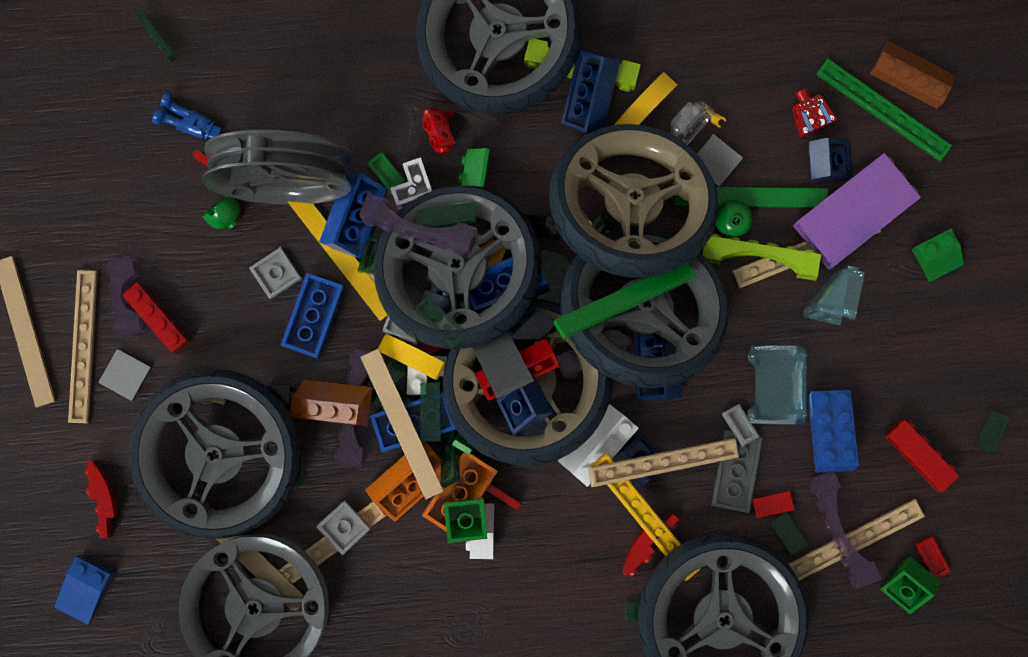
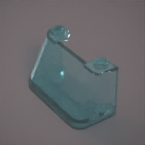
(837, 297)
(779, 385)

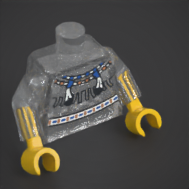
(692, 120)

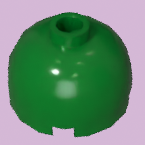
(730, 210)
(223, 213)

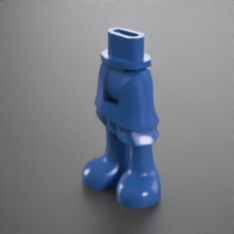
(192, 123)

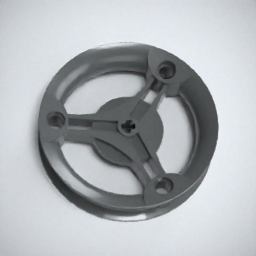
(277, 167)
(250, 592)

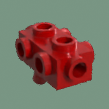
(438, 129)

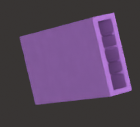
(857, 211)

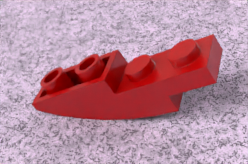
(102, 490)
(641, 550)

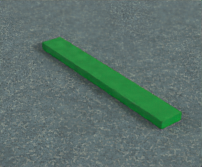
(884, 110)
(768, 197)
(622, 301)

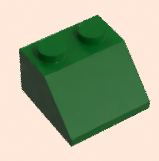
(475, 168)
(939, 255)
(465, 520)
(910, 585)

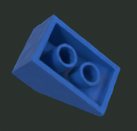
(84, 588)

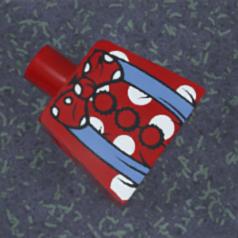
(811, 113)

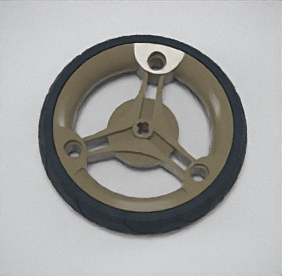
(633, 200)
(525, 449)

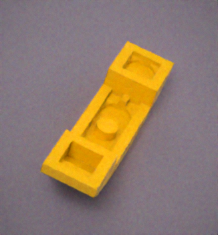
(648, 100)
(411, 356)

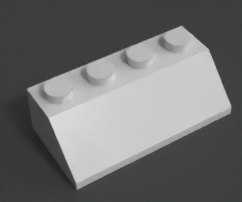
(608, 438)

